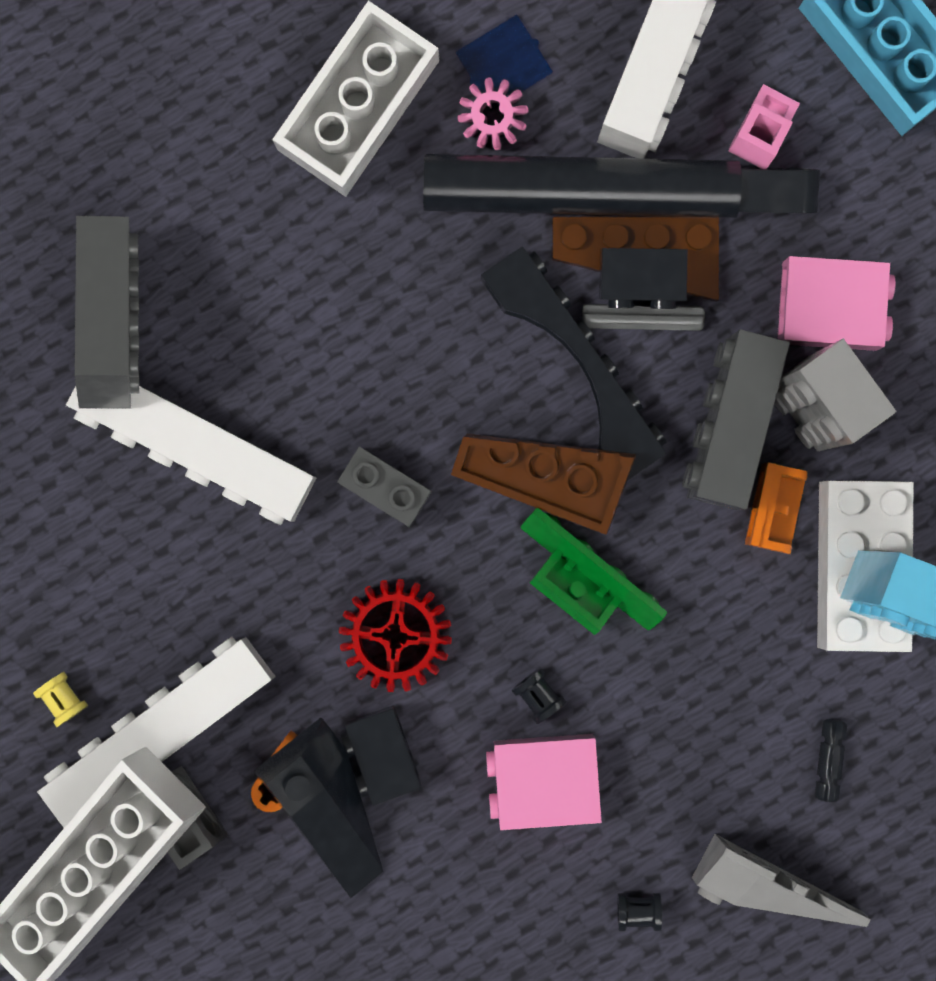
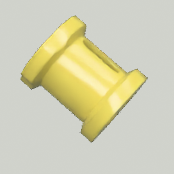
(60, 699)

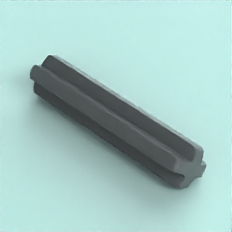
(642, 317)

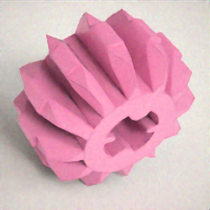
(480, 120)

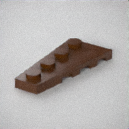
(579, 243)
(558, 479)

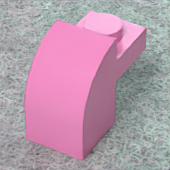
(764, 127)

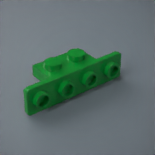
(583, 581)

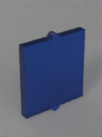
(505, 54)

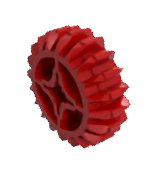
(392, 669)

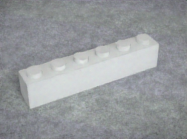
(206, 452)
(164, 727)

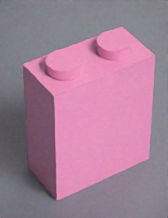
(835, 301)
(545, 782)

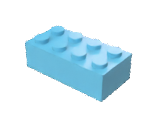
(886, 49)
(894, 590)

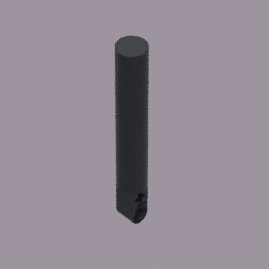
(613, 186)

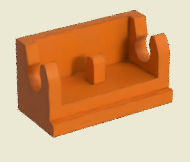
(775, 507)

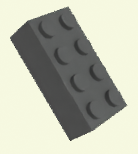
(106, 312)
(737, 419)

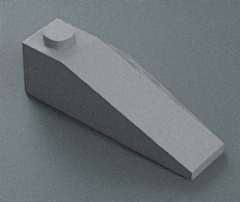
(752, 882)

